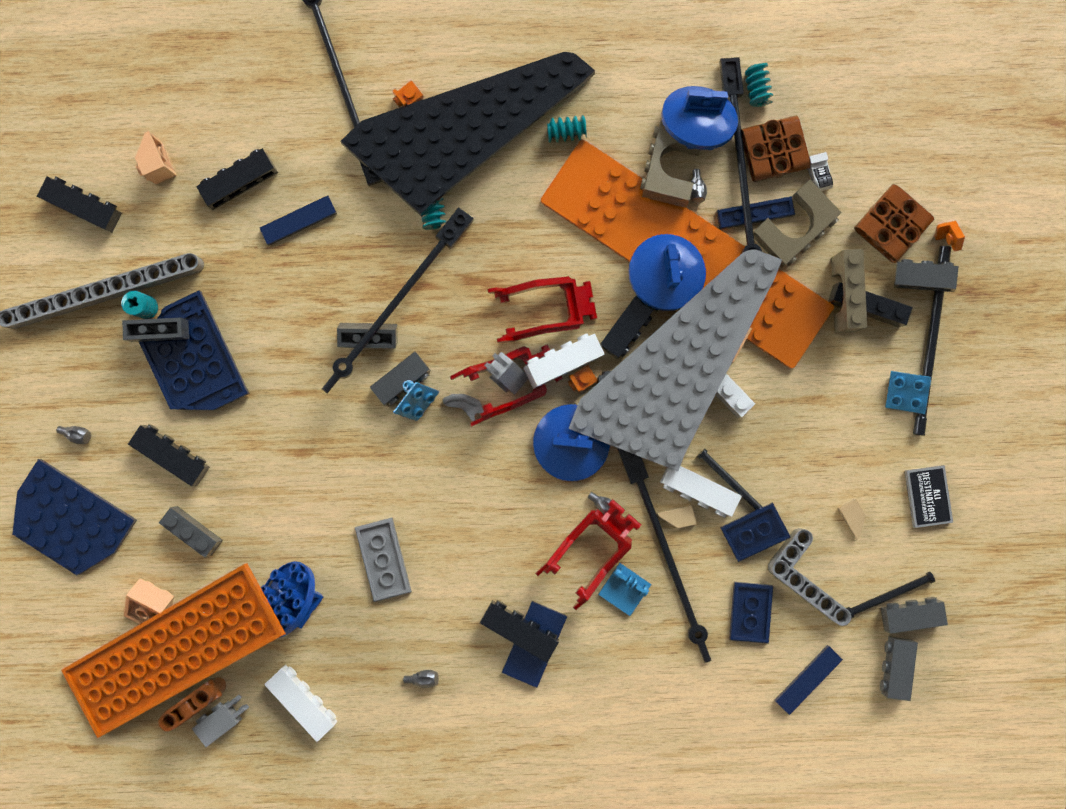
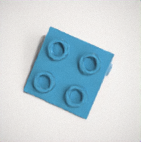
(908, 392)
(416, 400)
(625, 589)

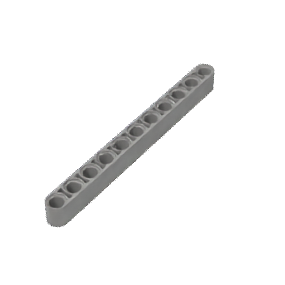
(92, 291)

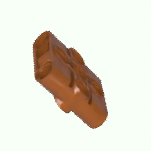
(791, 158)
(892, 205)
(192, 704)

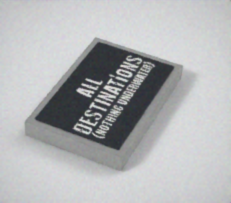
(928, 496)

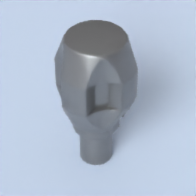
(699, 188)
(75, 434)
(600, 502)
(423, 679)

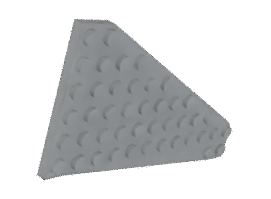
(669, 381)

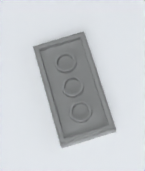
(383, 559)

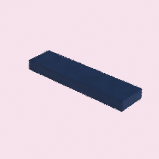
(760, 212)
(298, 220)
(808, 679)

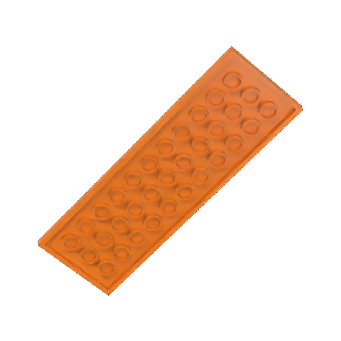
(173, 650)

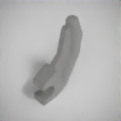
(465, 402)

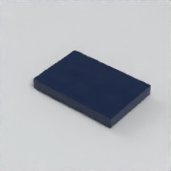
(755, 532)
(751, 612)

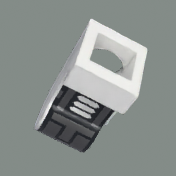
(820, 171)

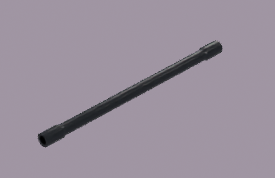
(921, 419)

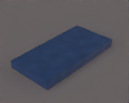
(523, 664)

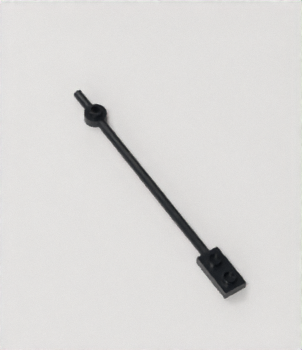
(732, 84)
(370, 177)
(447, 237)
(636, 474)

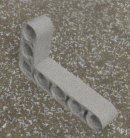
(803, 583)

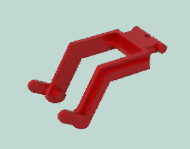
(577, 304)
(521, 353)
(615, 526)

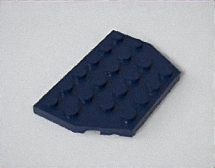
(196, 370)
(67, 519)

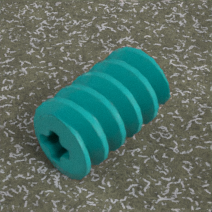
(757, 85)
(566, 129)
(432, 217)
(139, 305)

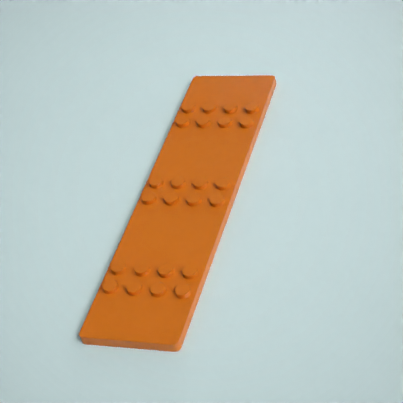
(609, 206)

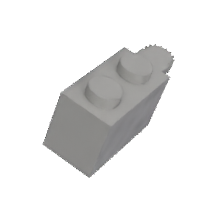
(506, 373)
(219, 722)

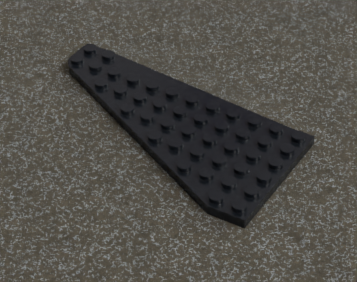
(446, 137)

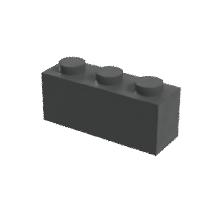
(926, 276)
(155, 329)
(351, 333)
(391, 384)
(190, 531)
(914, 615)
(898, 668)

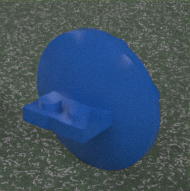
(699, 117)
(666, 272)
(565, 451)
(292, 595)

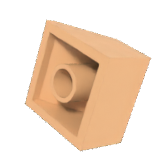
(153, 160)
(146, 601)

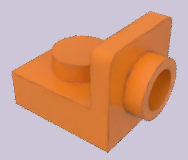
(407, 95)
(952, 233)
(582, 379)

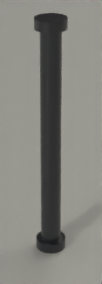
(729, 479)
(891, 594)

